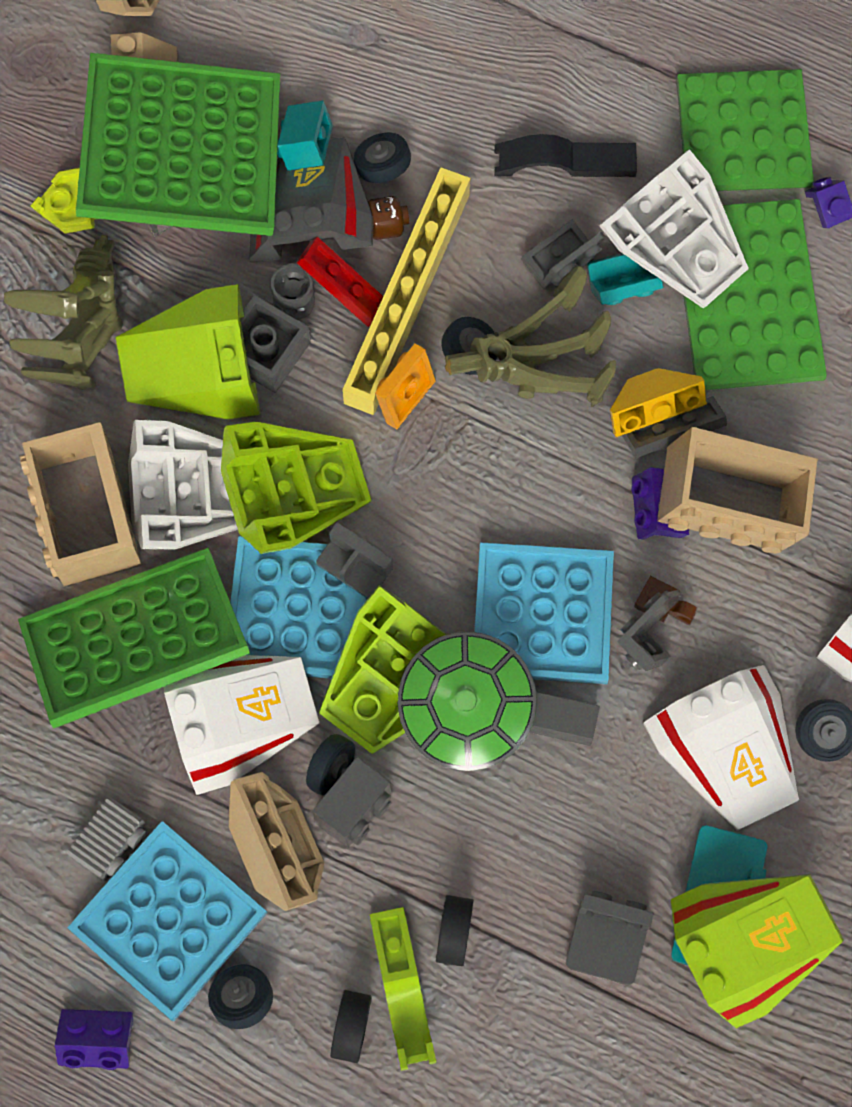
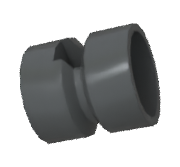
(293, 291)

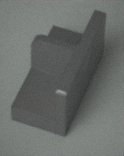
(354, 561)

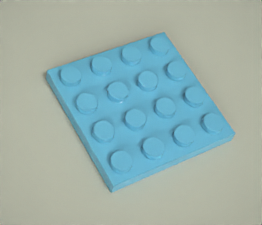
(292, 606)
(548, 608)
(167, 920)

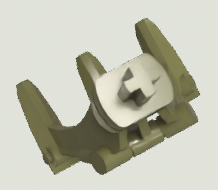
(93, 314)
(519, 361)

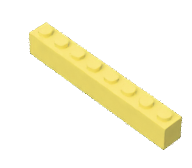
(407, 289)

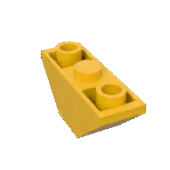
(655, 398)

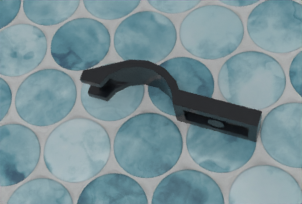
(574, 157)

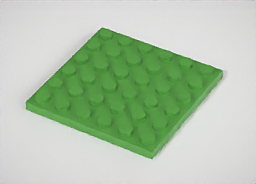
(179, 145)

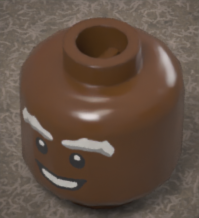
(388, 217)

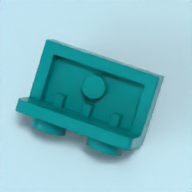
(620, 278)

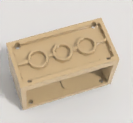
(65, 448)
(744, 460)

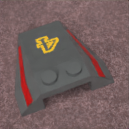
(319, 204)

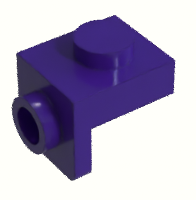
(831, 201)

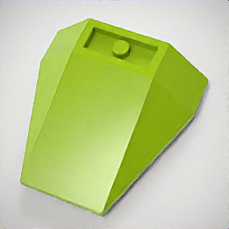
(191, 358)

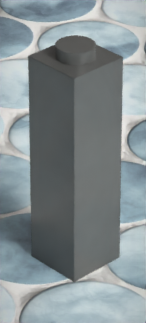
(565, 719)

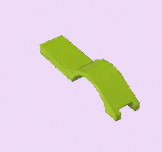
(402, 987)

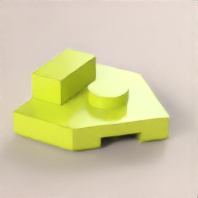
(59, 203)

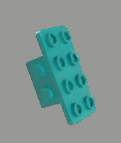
(723, 858)

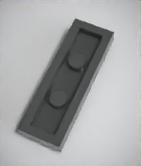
(667, 431)

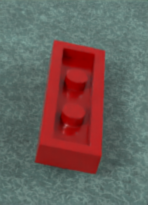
(341, 280)

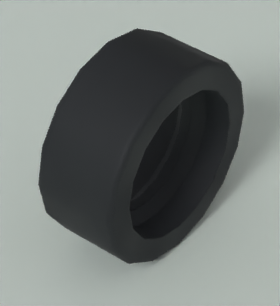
(454, 930)
(350, 1026)

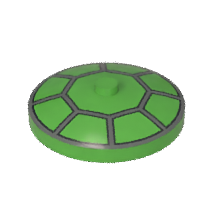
(467, 701)

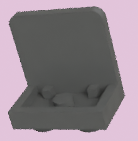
(561, 253)
(639, 645)
(609, 938)

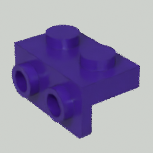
(646, 496)
(94, 1039)

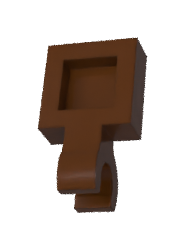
(681, 610)

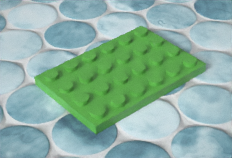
(767, 319)
(132, 637)

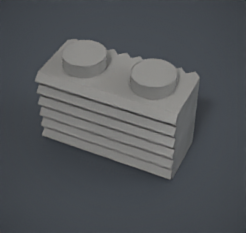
(107, 839)

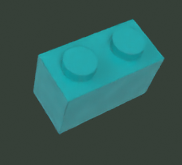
(304, 135)

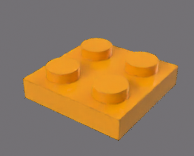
(405, 386)

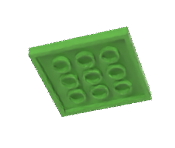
(747, 128)

